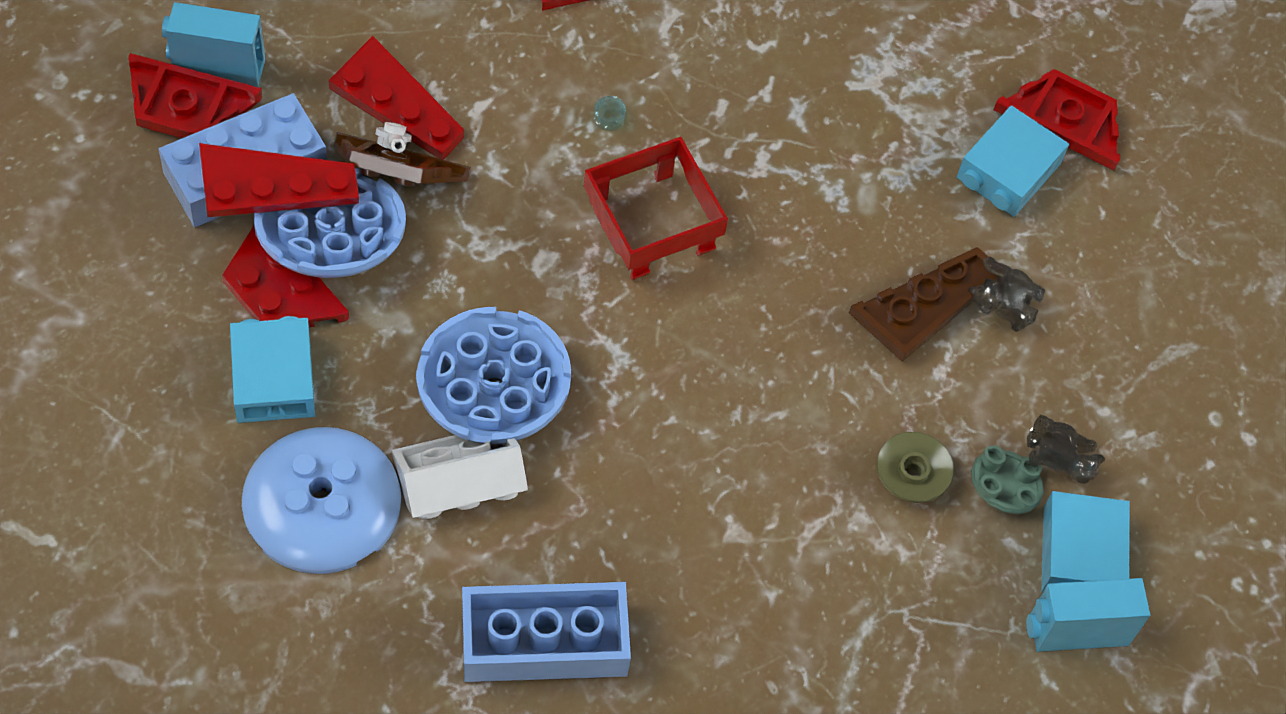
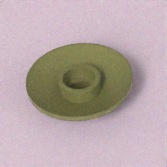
(918, 453)

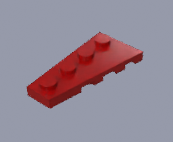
(391, 94)
(261, 181)

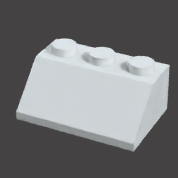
(458, 474)

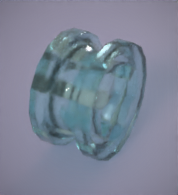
(612, 103)

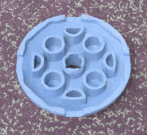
(336, 238)
(493, 345)
(327, 531)

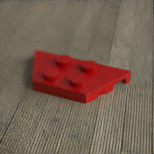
(184, 99)
(1071, 112)
(275, 291)

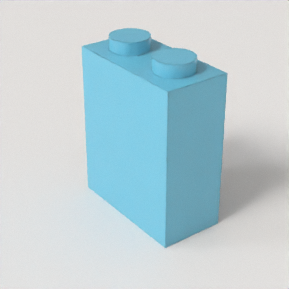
(215, 42)
(1012, 161)
(272, 369)
(1084, 539)
(1088, 614)

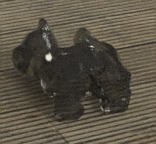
(1009, 295)
(1059, 450)

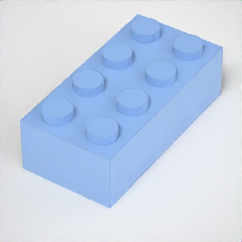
(272, 128)
(545, 631)

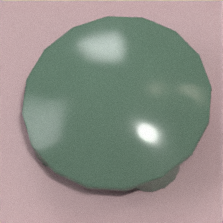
(1007, 480)

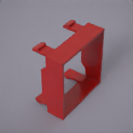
(664, 154)

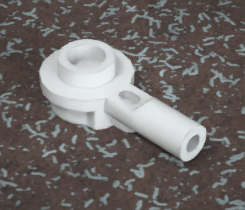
(393, 136)

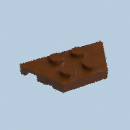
(406, 166)

